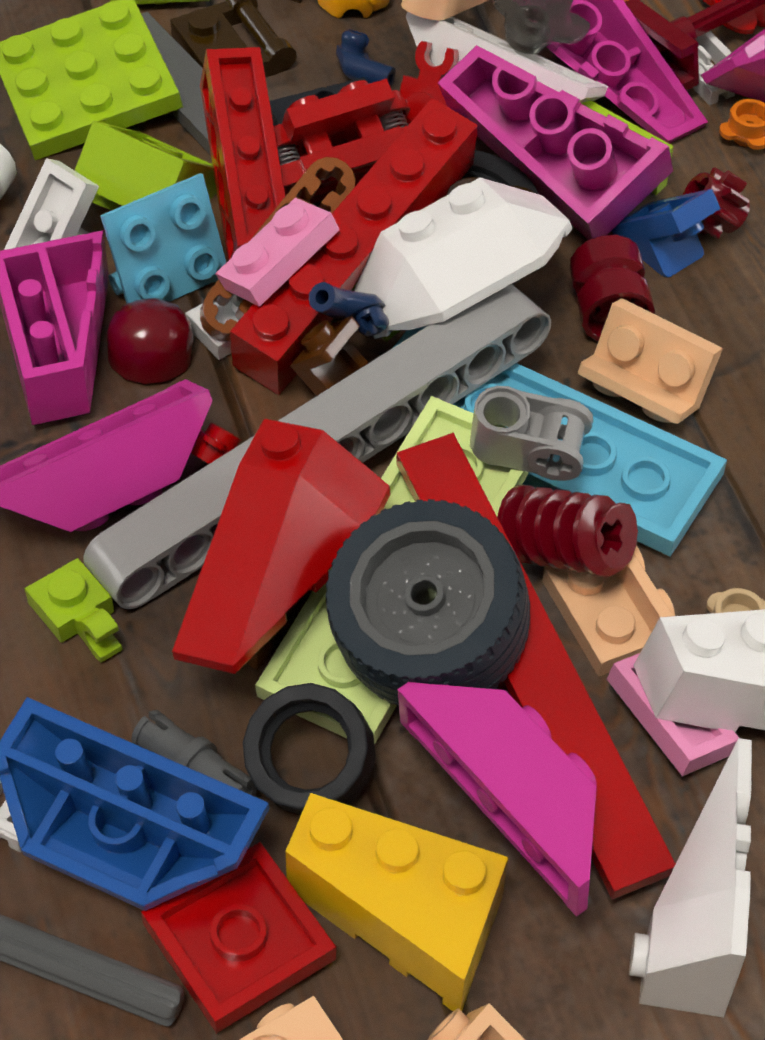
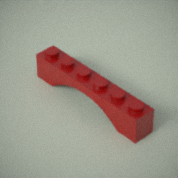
(405, 179)

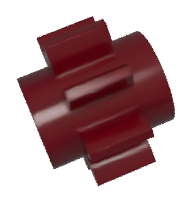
(728, 192)

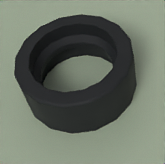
(283, 706)

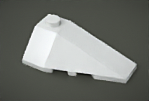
(703, 912)

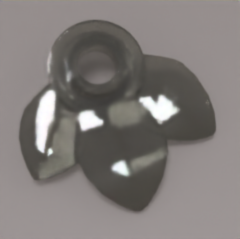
(538, 23)

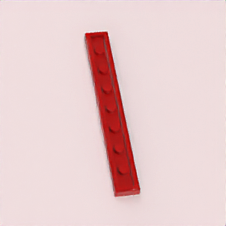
(625, 838)

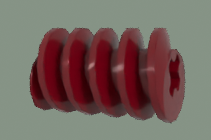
(569, 529)

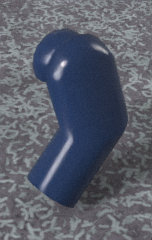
(356, 61)

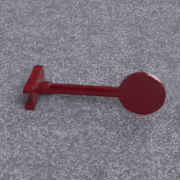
(678, 37)

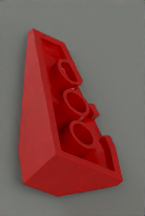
(274, 541)

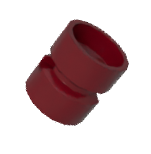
(604, 273)

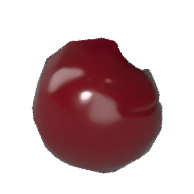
(149, 341)

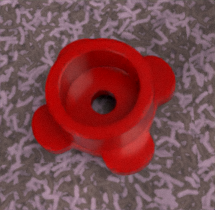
(214, 443)

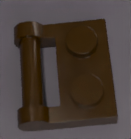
(213, 30)

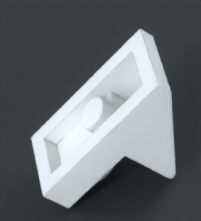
(54, 206)

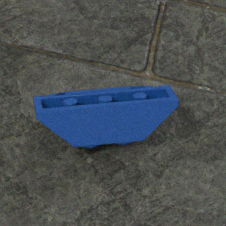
(119, 810)

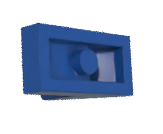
(669, 230)

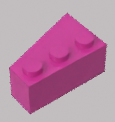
(54, 321)

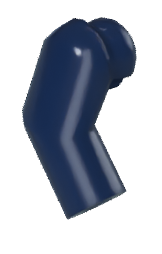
(342, 303)

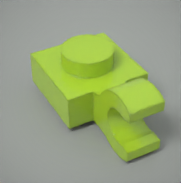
(74, 604)

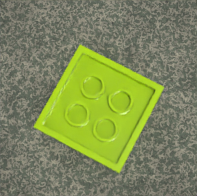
(84, 71)

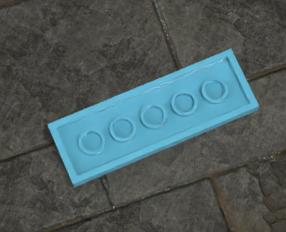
(626, 460)

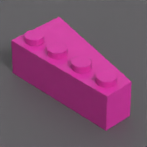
(573, 155)

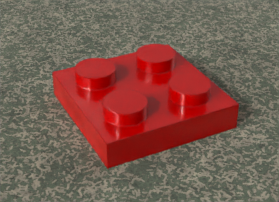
(240, 939)

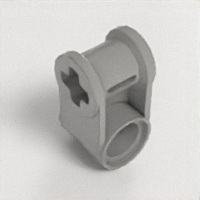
(530, 432)

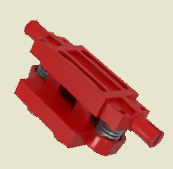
(349, 126)

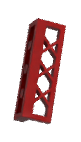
(241, 142)

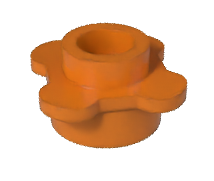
(746, 124)

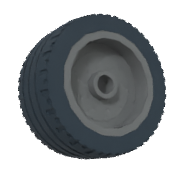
(428, 599)

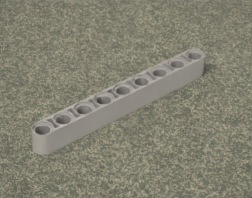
(362, 413)

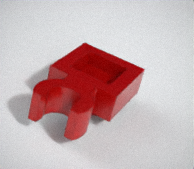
(420, 90)

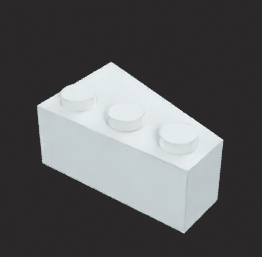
(706, 669)

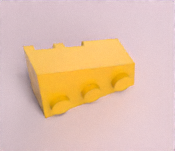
(400, 890)

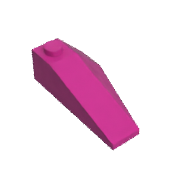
(633, 69)

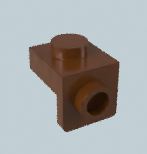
(328, 355)

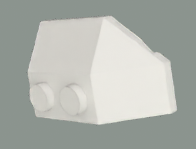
(464, 37)
(460, 252)

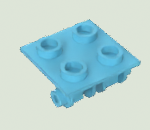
(164, 243)

